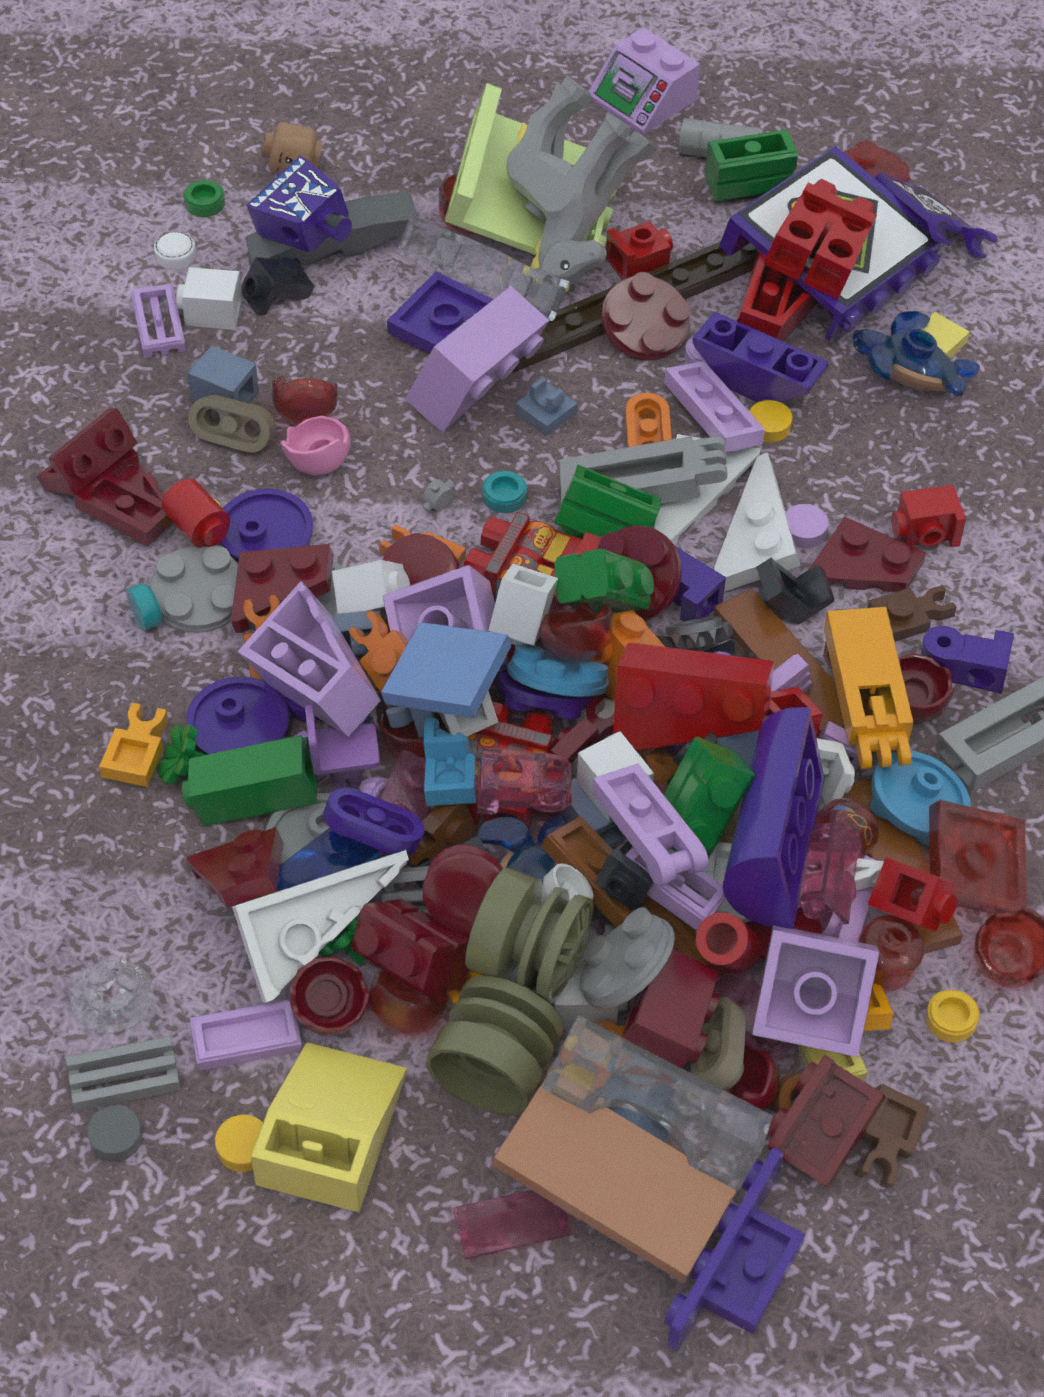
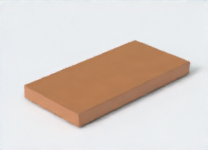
(615, 1180)

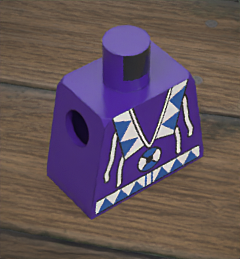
(301, 208)

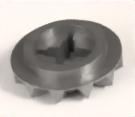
(696, 633)

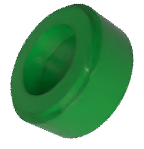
(204, 198)

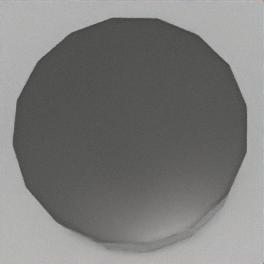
(114, 1133)

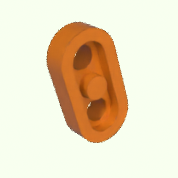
(650, 430)

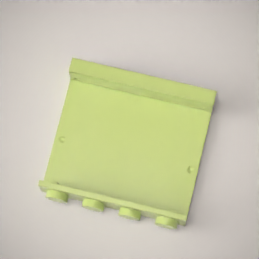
(483, 193)

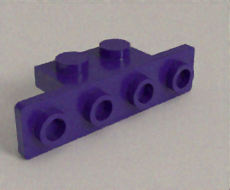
(746, 1263)

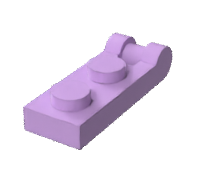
(650, 823)

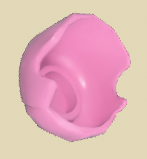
(317, 445)

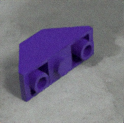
(756, 362)

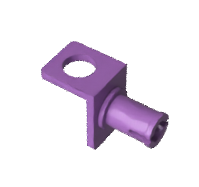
(341, 754)

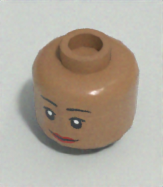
(289, 143)

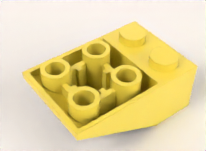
(327, 1126)

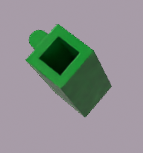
(251, 781)

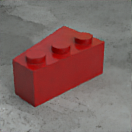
(773, 301)
(685, 694)

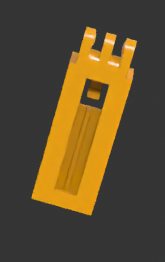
(866, 658)

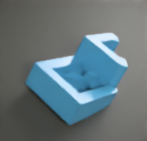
(448, 767)

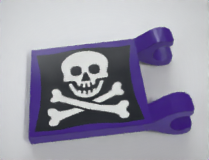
(936, 214)

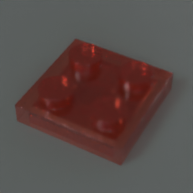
(980, 855)

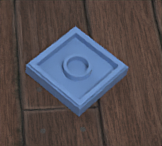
(446, 669)

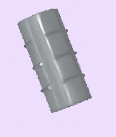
(697, 133)

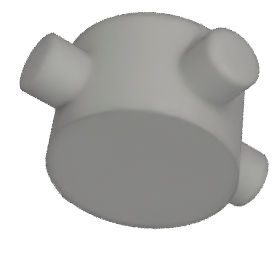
(438, 495)

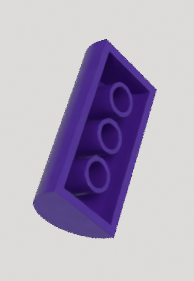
(775, 821)

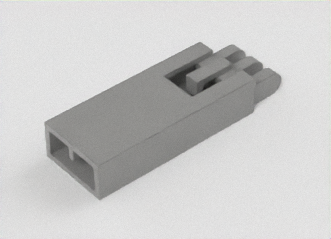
(663, 468)
(995, 738)

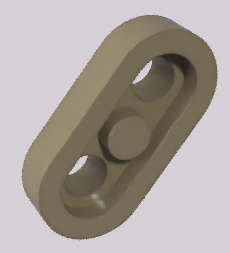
(234, 425)
(724, 1050)

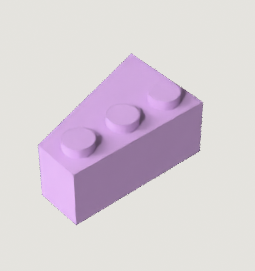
(476, 357)
(311, 662)

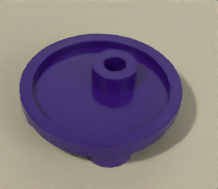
(266, 521)
(524, 698)
(237, 715)

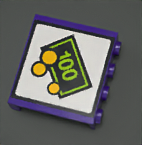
(892, 254)

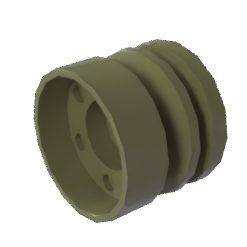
(518, 930)
(495, 1045)

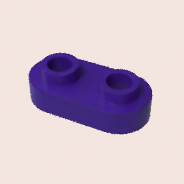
(373, 821)

